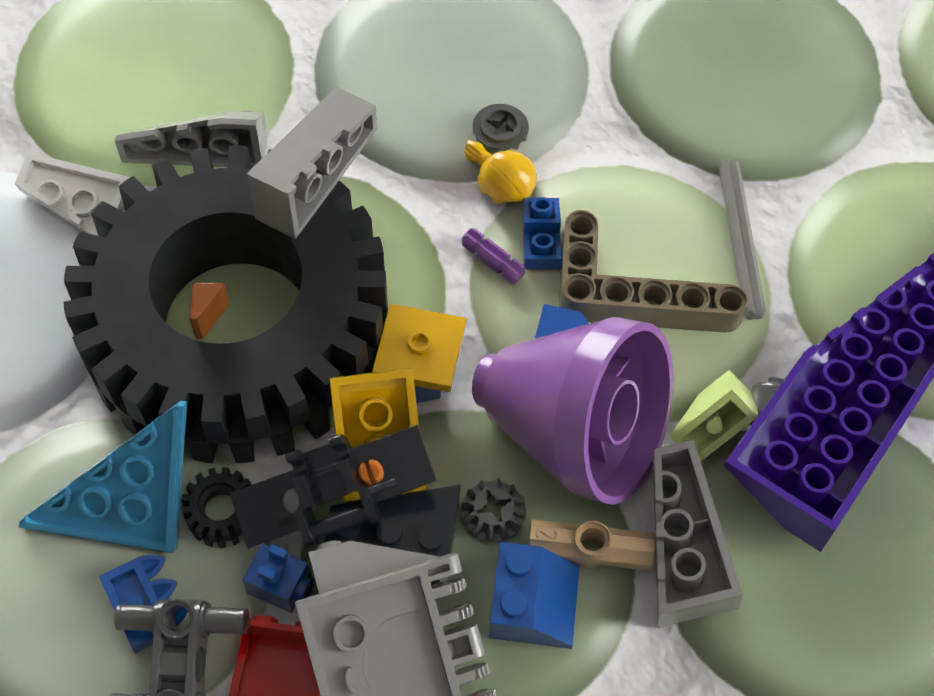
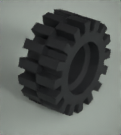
(196, 501)

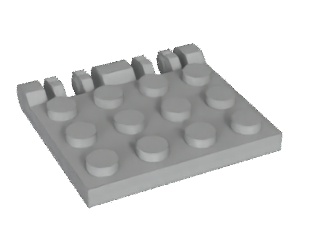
(391, 638)

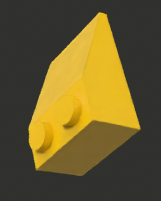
(373, 407)

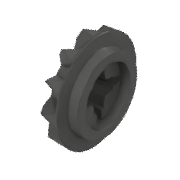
(492, 118)
(485, 525)

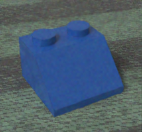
(534, 596)

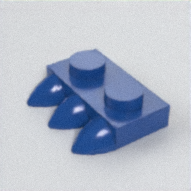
(131, 586)

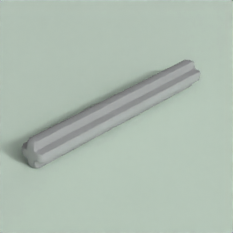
(742, 238)

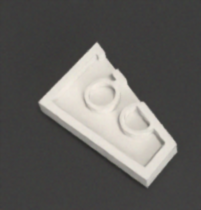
(69, 188)

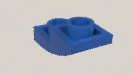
(541, 233)

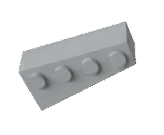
(310, 161)
(691, 552)

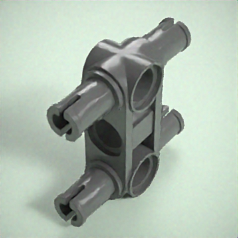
(179, 655)

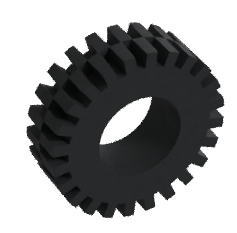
(237, 387)

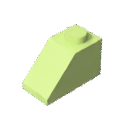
(716, 415)

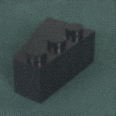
(409, 522)

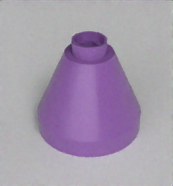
(584, 403)

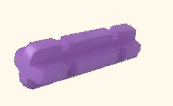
(493, 255)

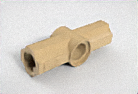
(618, 546)

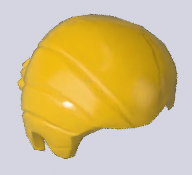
(504, 175)

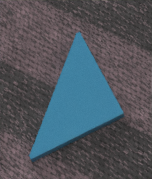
(126, 495)

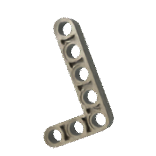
(635, 291)

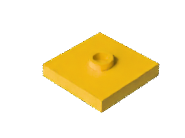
(421, 341)

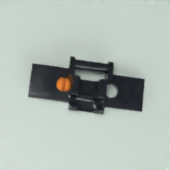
(328, 473)

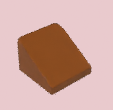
(206, 306)

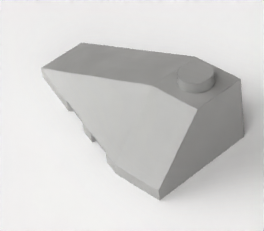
(210, 132)

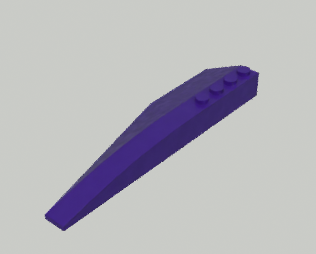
(840, 410)

